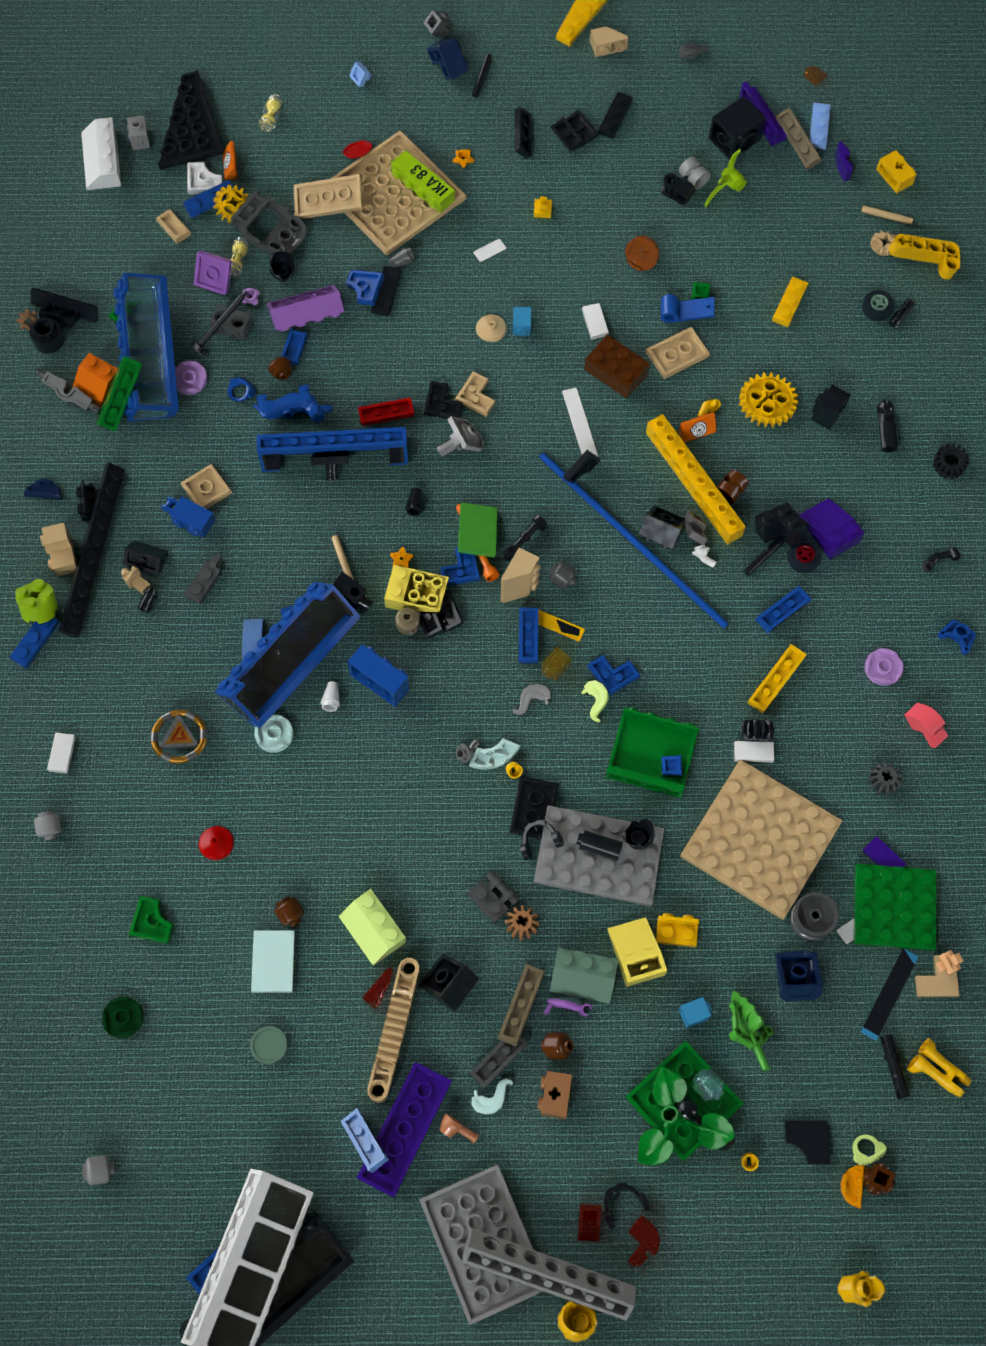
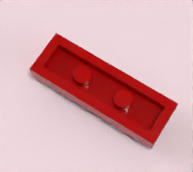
(386, 411)

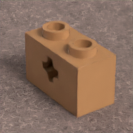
(558, 1107)

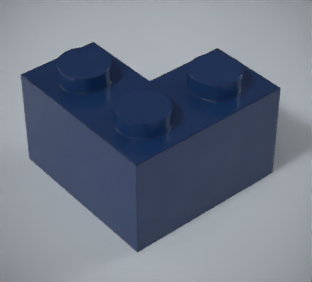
(449, 57)

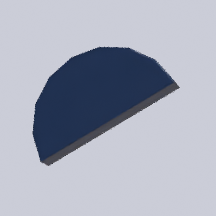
(43, 489)

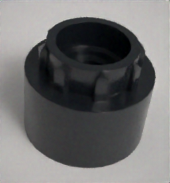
(46, 335)

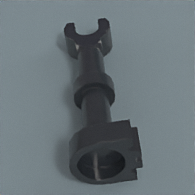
(537, 523)

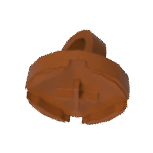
(642, 253)

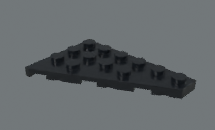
(191, 127)

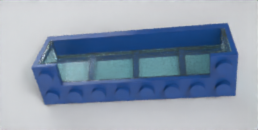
(147, 339)

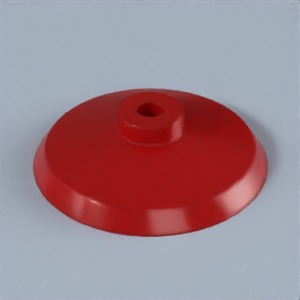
(357, 149)
(216, 842)

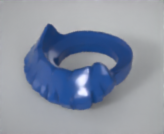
(250, 391)

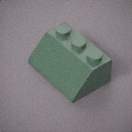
(584, 975)

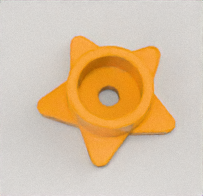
(460, 154)
(401, 553)

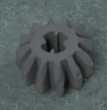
(892, 781)

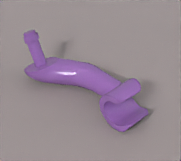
(566, 1005)

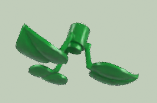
(653, 1145)

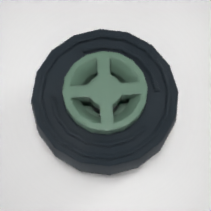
(875, 299)

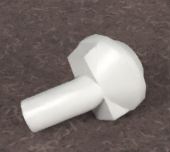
(701, 552)

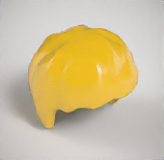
(577, 1321)

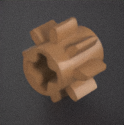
(23, 317)

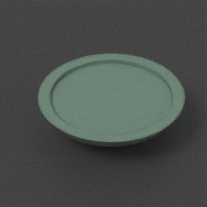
(268, 1045)

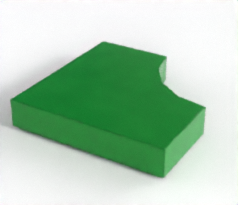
(149, 922)

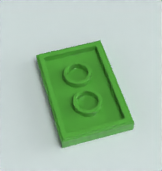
(477, 530)

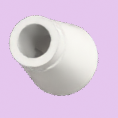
(330, 699)

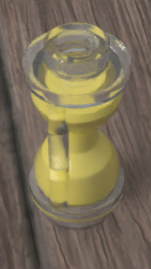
(273, 105)
(239, 250)

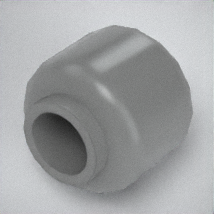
(47, 825)
(97, 1170)

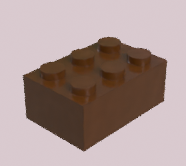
(616, 366)

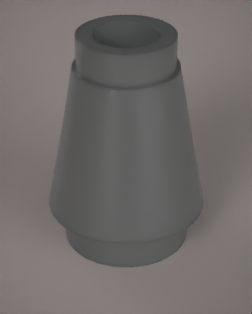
(402, 258)

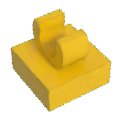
(542, 208)

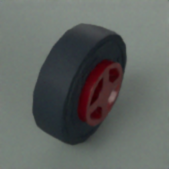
(807, 550)

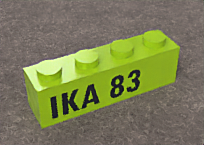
(422, 181)

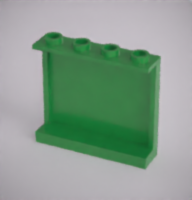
(639, 749)

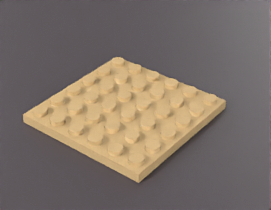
(390, 209)
(761, 839)

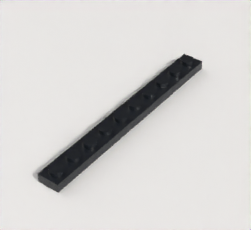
(91, 550)

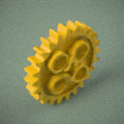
(758, 388)

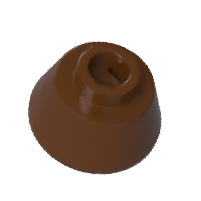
(280, 368)

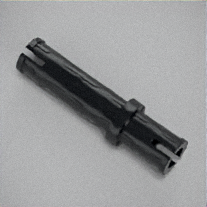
(894, 1065)

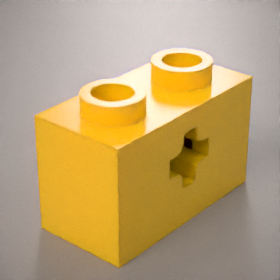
(896, 171)

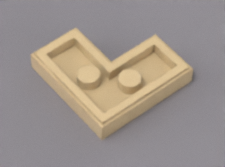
(472, 397)
(939, 985)

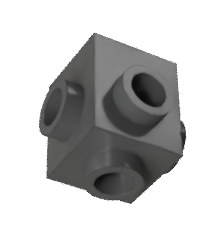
(438, 23)

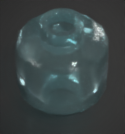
(708, 1085)

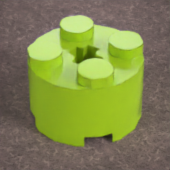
(36, 602)

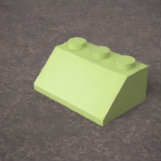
(372, 927)

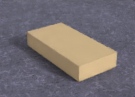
(173, 226)

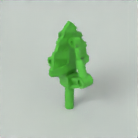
(745, 1026)

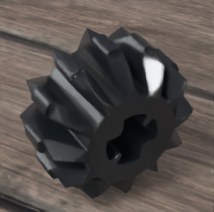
(757, 730)

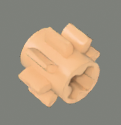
(949, 962)

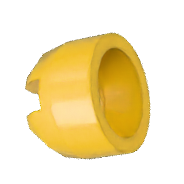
(517, 767)
(753, 1160)

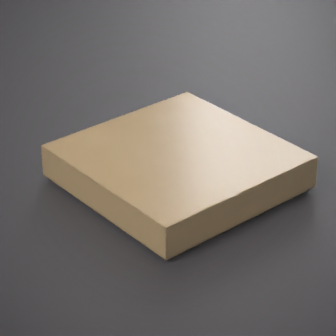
(206, 487)

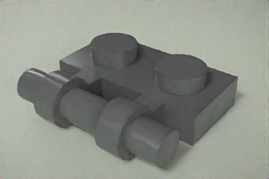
(488, 902)

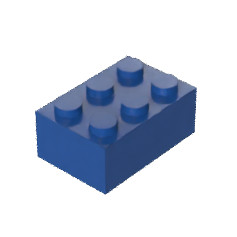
(379, 675)

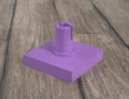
(212, 272)

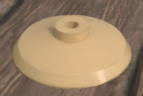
(491, 328)

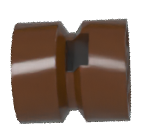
(732, 485)

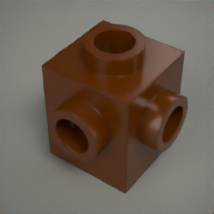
(885, 1176)

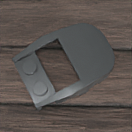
(285, 235)

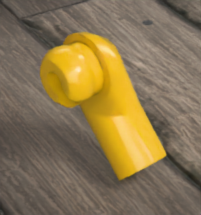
(709, 406)

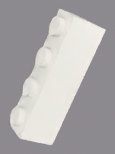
(101, 155)

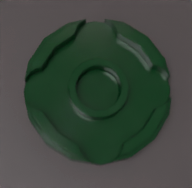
(122, 1017)

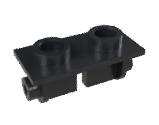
(85, 493)

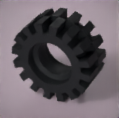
(956, 453)

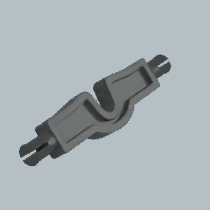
(74, 396)

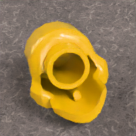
(861, 1289)

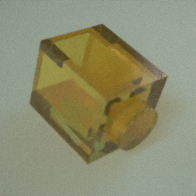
(555, 664)

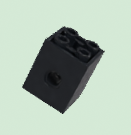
(737, 127)

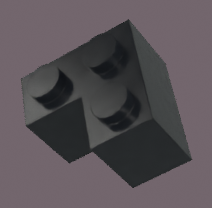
(829, 406)
(781, 522)

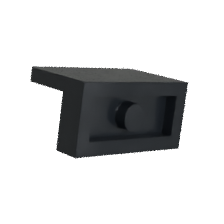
(144, 557)

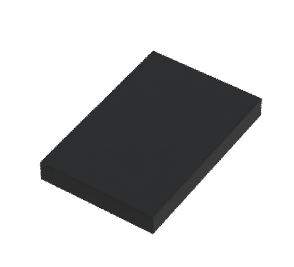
(531, 804)

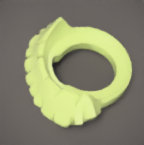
(880, 1150)

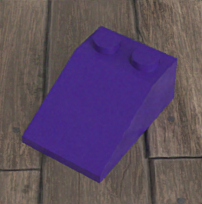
(832, 528)

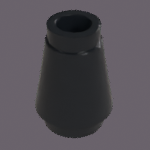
(414, 502)

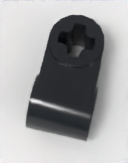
(678, 190)

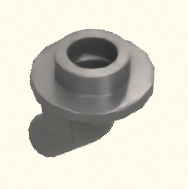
(465, 753)

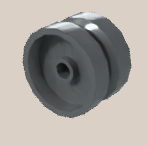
(814, 928)

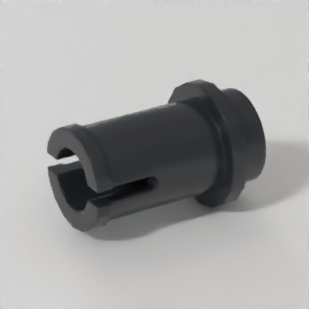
(147, 599)

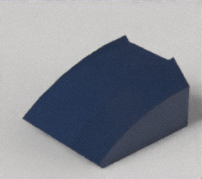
(798, 975)

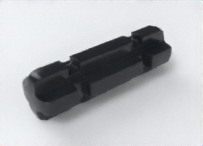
(901, 313)

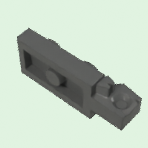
(204, 580)

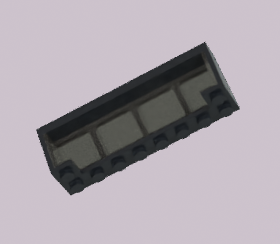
(310, 1267)

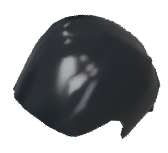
(281, 266)
(639, 834)

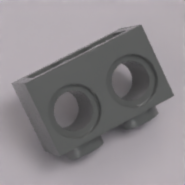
(229, 327)

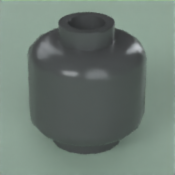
(562, 574)

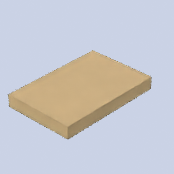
(677, 352)

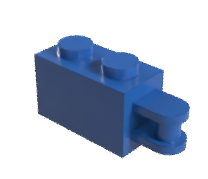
(189, 516)

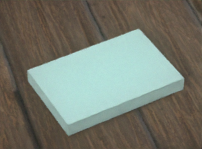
(273, 962)

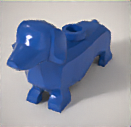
(292, 404)

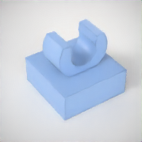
(360, 74)

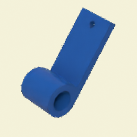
(677, 311)

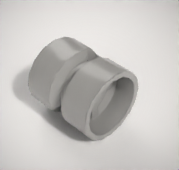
(694, 173)

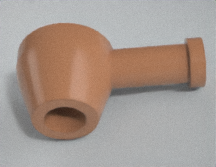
(451, 1126)

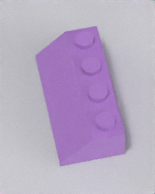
(305, 308)

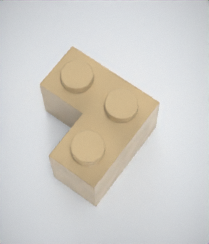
(61, 549)

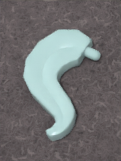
(491, 1105)

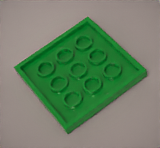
(895, 907)
(687, 1064)

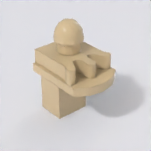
(134, 579)

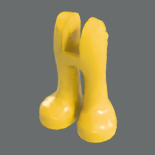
(920, 1064)

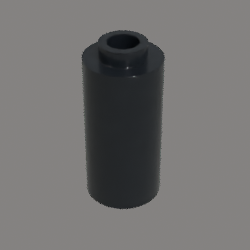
(599, 845)

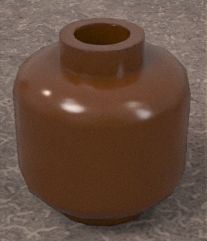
(289, 911)
(557, 1045)

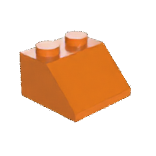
(94, 378)

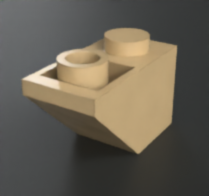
(607, 41)

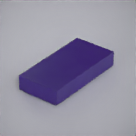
(882, 854)

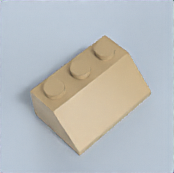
(520, 576)

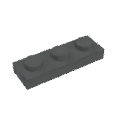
(496, 1061)

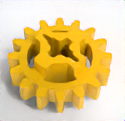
(234, 196)

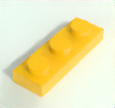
(790, 301)

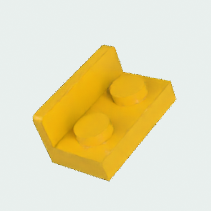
(677, 930)

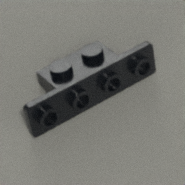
(61, 308)

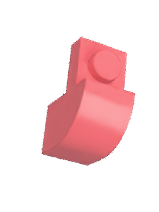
(927, 721)

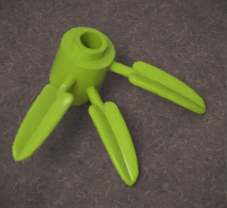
(730, 177)

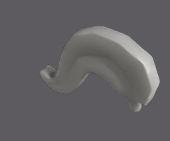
(531, 692)

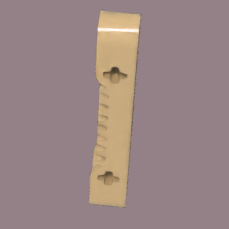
(394, 1030)

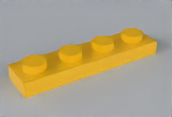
(776, 678)

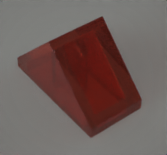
(589, 1222)

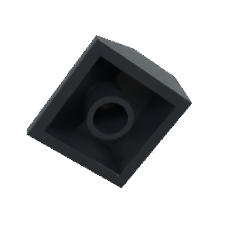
(662, 527)
(449, 982)

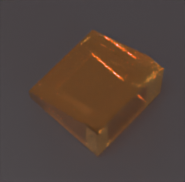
(814, 75)

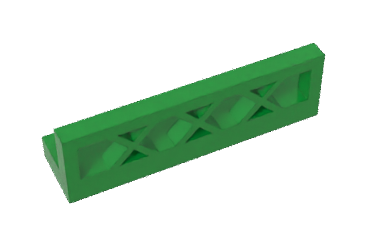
(119, 393)

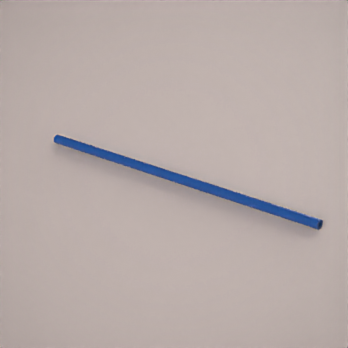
(639, 545)

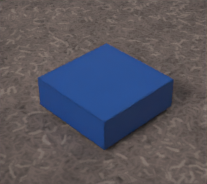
(671, 766)

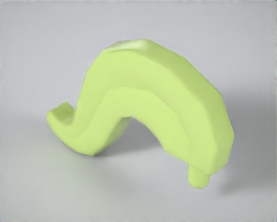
(600, 693)

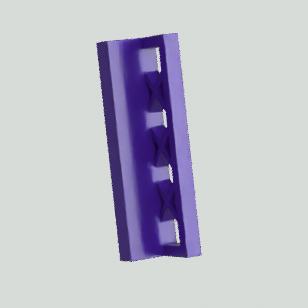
(772, 128)

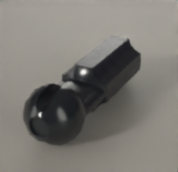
(887, 426)

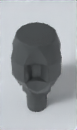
(691, 50)

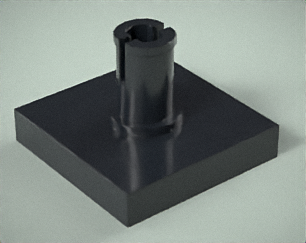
(330, 460)

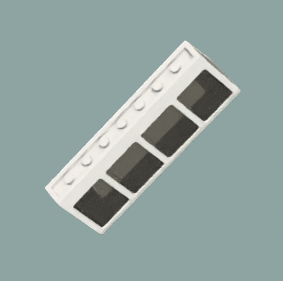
(248, 1263)

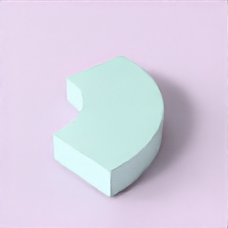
(495, 756)

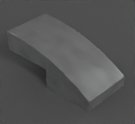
(695, 526)

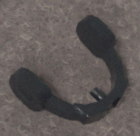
(525, 847)
(640, 1196)

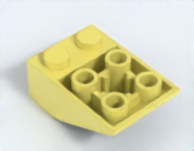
(415, 590)
(637, 952)

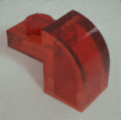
(648, 1239)

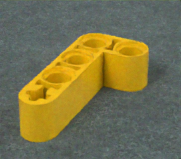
(930, 250)

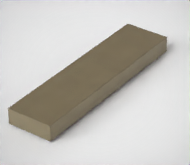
(798, 138)
(521, 1005)

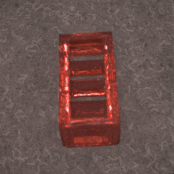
(377, 990)

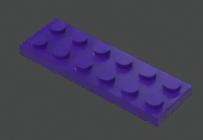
(406, 1127)

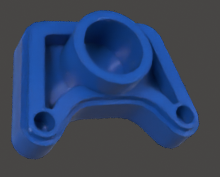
(959, 633)

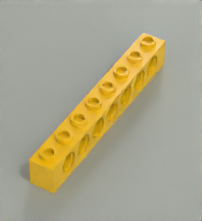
(695, 479)

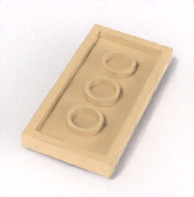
(328, 196)

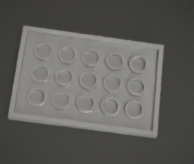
(576, 870)
(487, 1206)

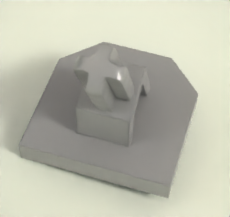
(464, 437)

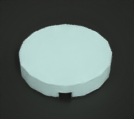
(274, 734)

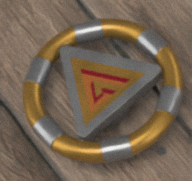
(178, 736)

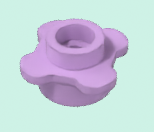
(251, 293)

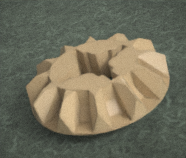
(877, 242)

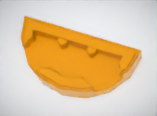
(852, 1185)

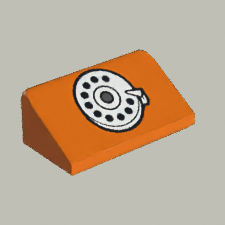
(230, 162)
(697, 427)

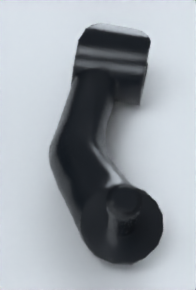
(929, 564)

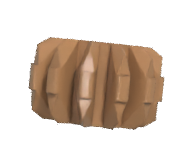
(524, 916)

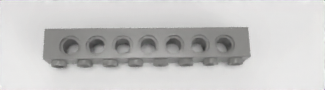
(549, 1274)

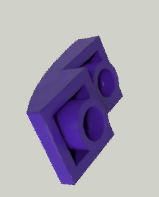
(843, 165)

